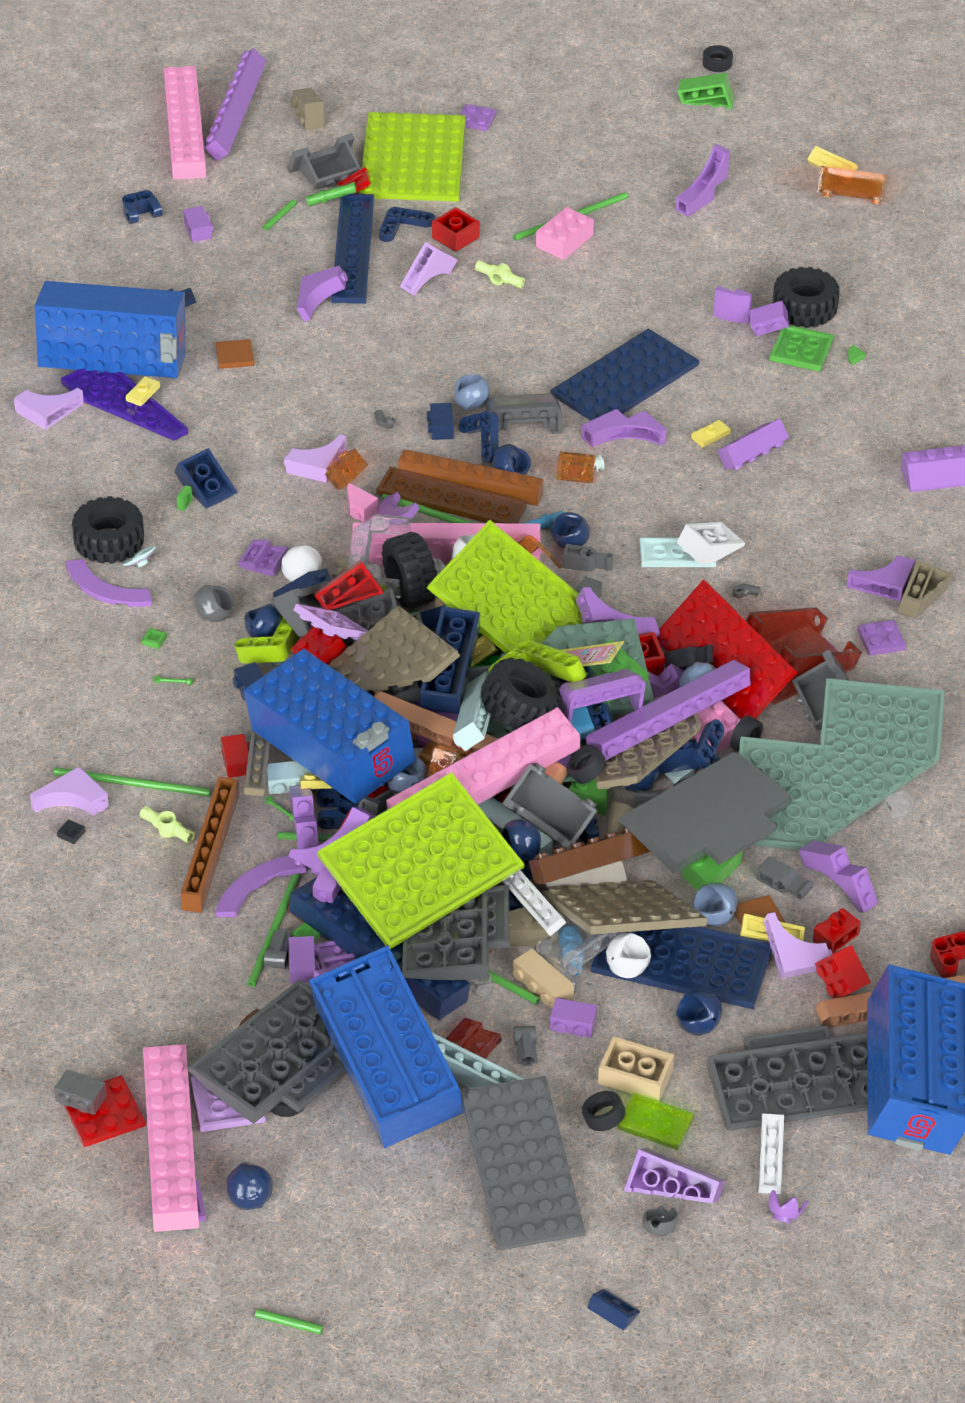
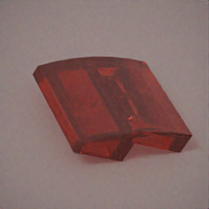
(472, 1037)

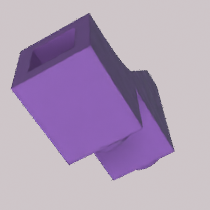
(667, 681)

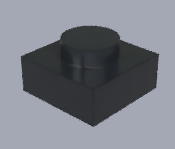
(71, 831)

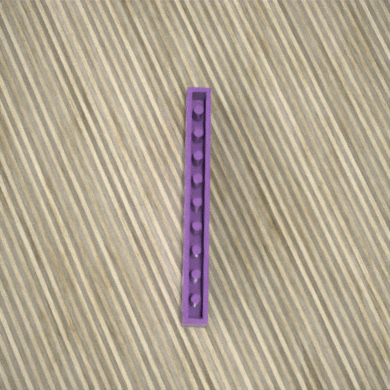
(235, 104)
(670, 709)

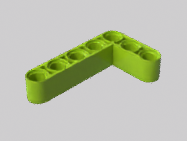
(267, 648)
(549, 659)

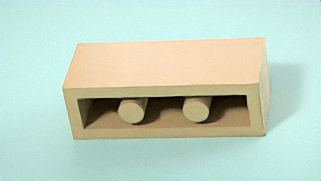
(542, 978)

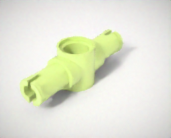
(500, 274)
(167, 824)

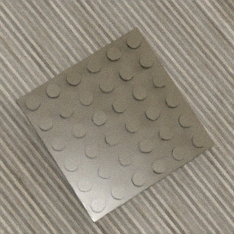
(623, 907)

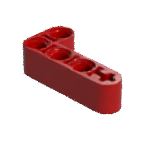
(947, 952)

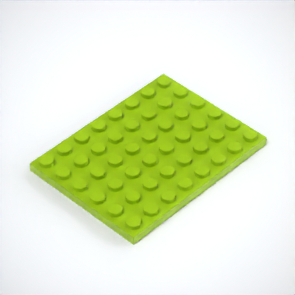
(414, 156)
(508, 587)
(420, 860)

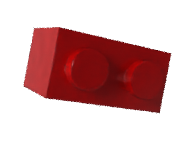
(235, 754)

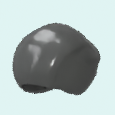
(214, 603)

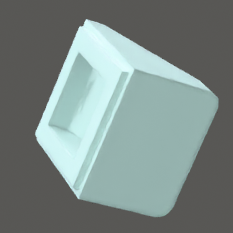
(677, 776)

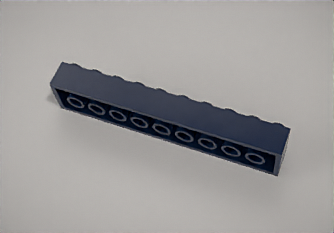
(353, 934)

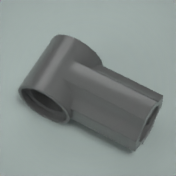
(277, 954)
(526, 1041)

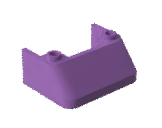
(601, 689)

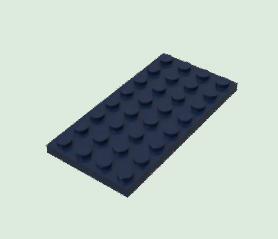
(625, 376)
(700, 961)

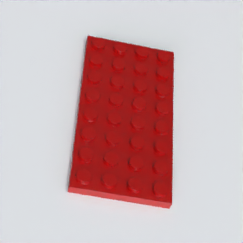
(710, 619)

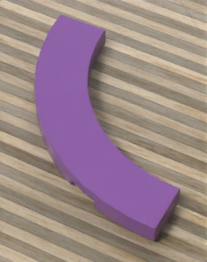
(389, 504)
(103, 591)
(252, 880)

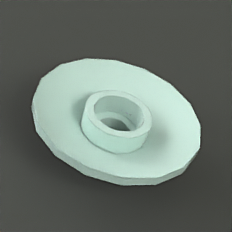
(140, 557)

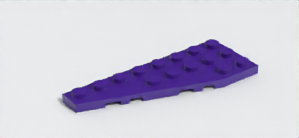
(109, 394)

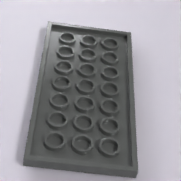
(522, 1163)

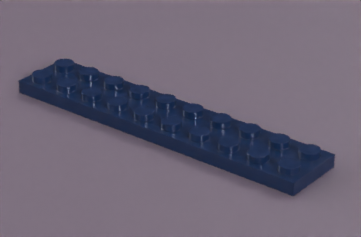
(354, 246)

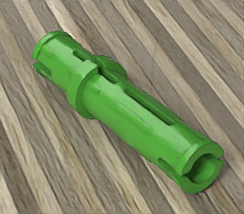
(324, 196)

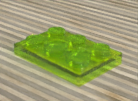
(656, 1121)

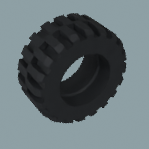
(807, 295)
(108, 545)
(411, 561)
(518, 692)

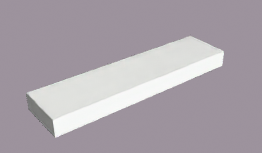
(771, 1153)

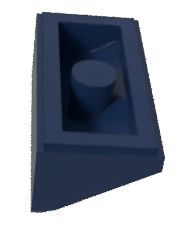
(612, 1309)

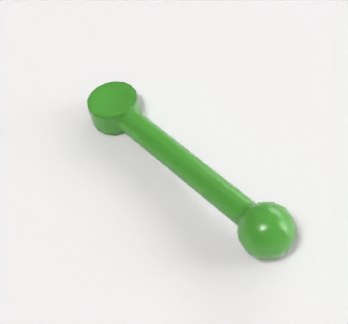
(157, 679)
(269, 800)

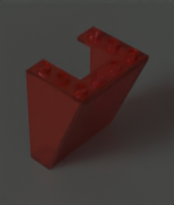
(799, 641)

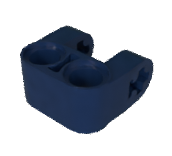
(140, 203)
(334, 816)

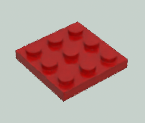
(114, 1117)

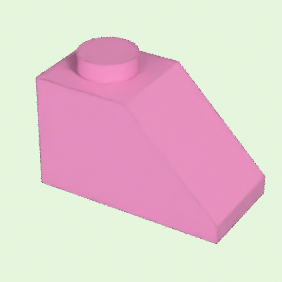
(361, 503)

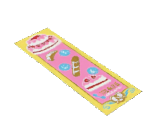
(596, 653)

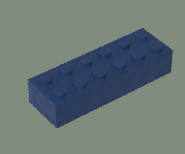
(447, 689)

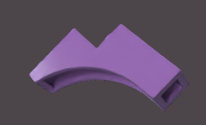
(703, 188)
(617, 426)
(595, 610)
(303, 815)
(309, 857)
(835, 864)

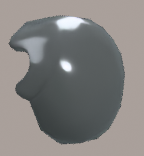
(660, 1221)

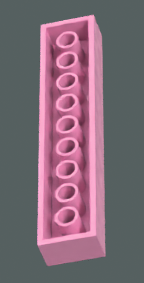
(184, 122)
(442, 537)
(507, 758)
(170, 1138)

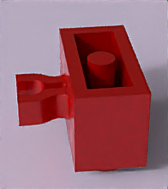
(837, 930)

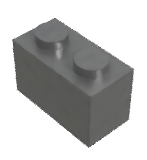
(80, 1092)

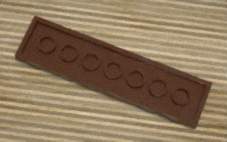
(451, 497)

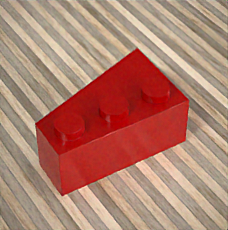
(349, 586)

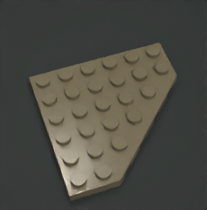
(395, 654)
(641, 759)

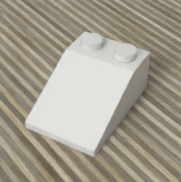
(709, 541)

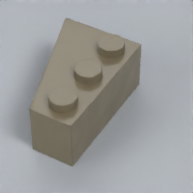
(308, 108)
(923, 589)
(525, 929)

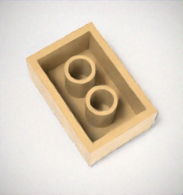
(636, 1068)

